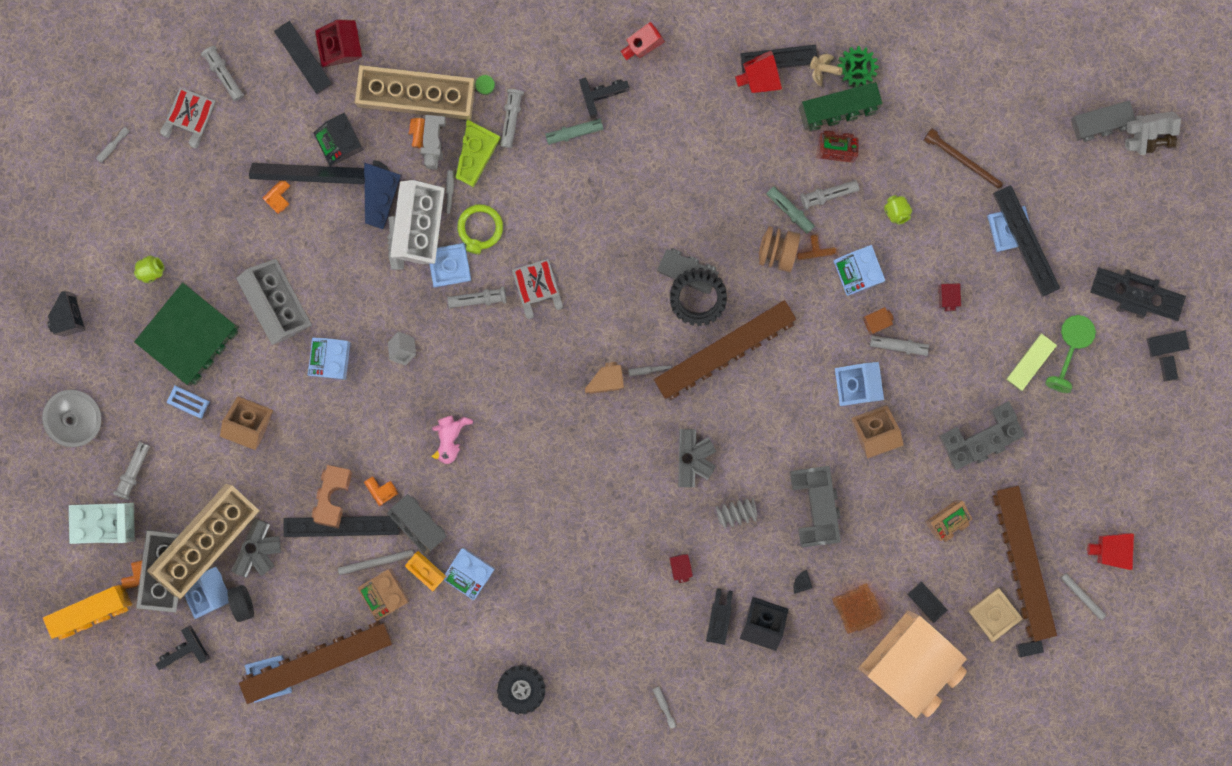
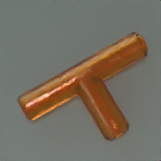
(816, 251)

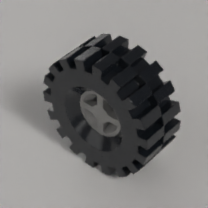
(511, 689)

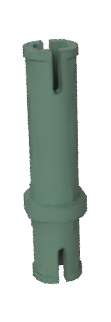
(574, 131)
(795, 214)

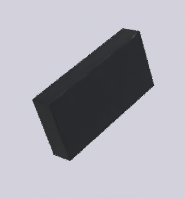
(1168, 343)
(927, 602)

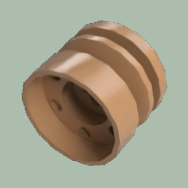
(779, 249)

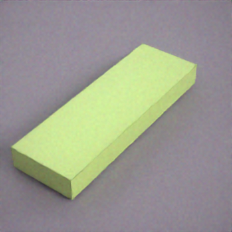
(1031, 362)

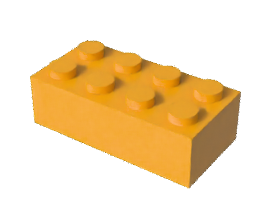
(85, 612)

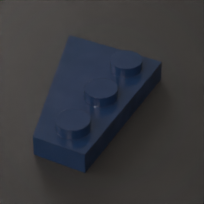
(379, 194)

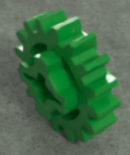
(862, 72)

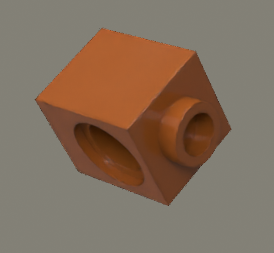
(878, 320)

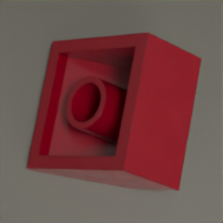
(338, 43)

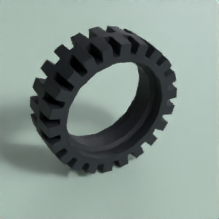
(694, 317)

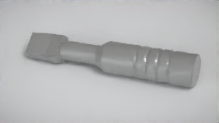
(112, 145)
(449, 189)
(646, 370)
(664, 706)

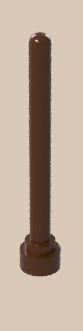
(933, 138)

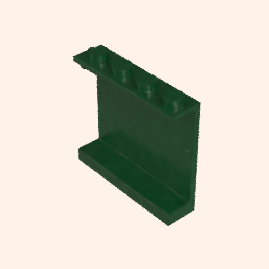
(186, 335)

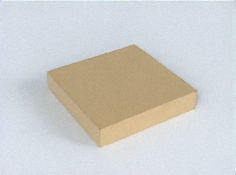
(995, 615)

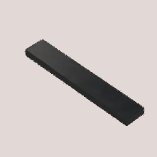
(306, 173)
(1026, 241)
(348, 527)

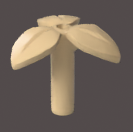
(821, 64)

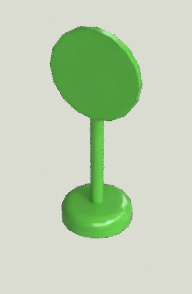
(1077, 333)

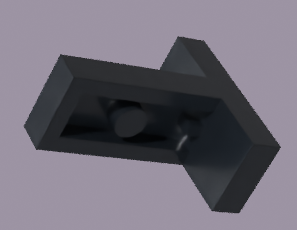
(601, 92)
(194, 644)

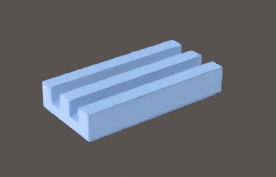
(202, 408)

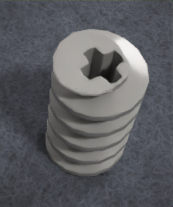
(737, 513)

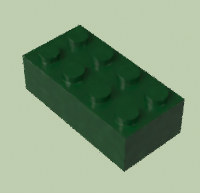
(840, 106)

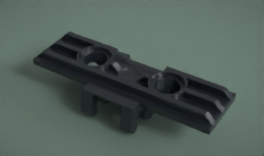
(1136, 299)

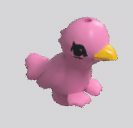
(448, 432)

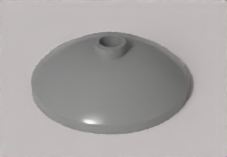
(80, 409)

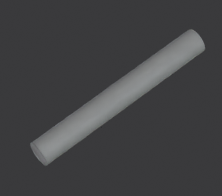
(1083, 596)

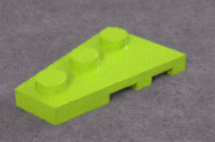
(476, 152)

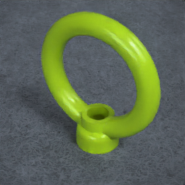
(475, 246)

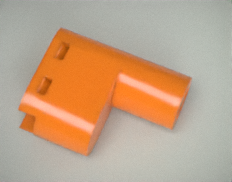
(417, 130)
(274, 197)
(383, 493)
(132, 581)

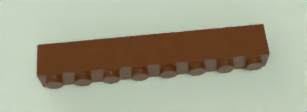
(725, 349)
(1024, 562)
(315, 663)

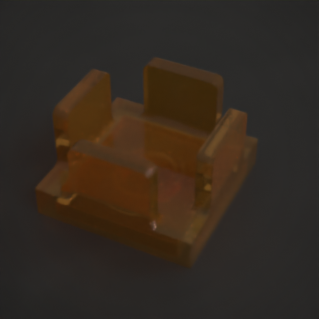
(857, 608)

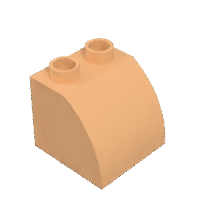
(914, 665)

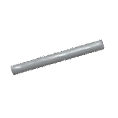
(375, 562)

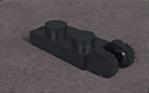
(719, 619)

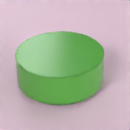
(485, 85)

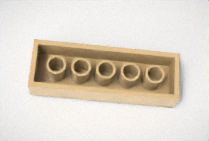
(415, 92)
(203, 541)

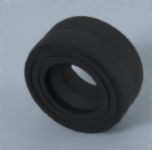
(240, 603)

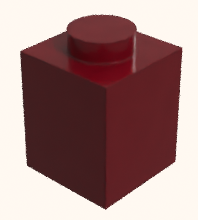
(949, 296)
(681, 568)

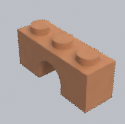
(333, 480)

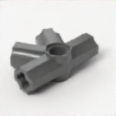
(698, 465)
(263, 545)

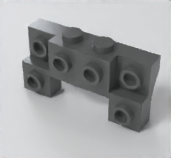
(990, 440)
(822, 505)

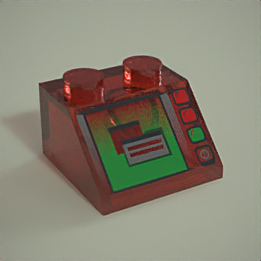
(837, 147)

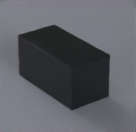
(1168, 368)
(1029, 648)

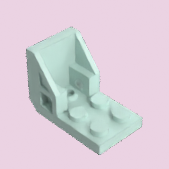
(101, 523)

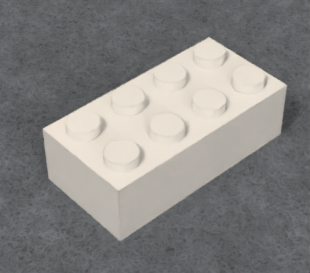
(417, 222)

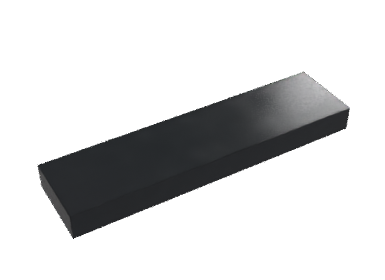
(303, 57)
(785, 57)

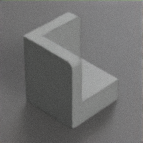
(401, 348)

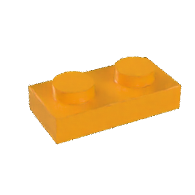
(425, 571)

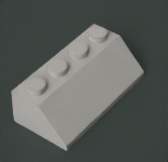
(273, 301)

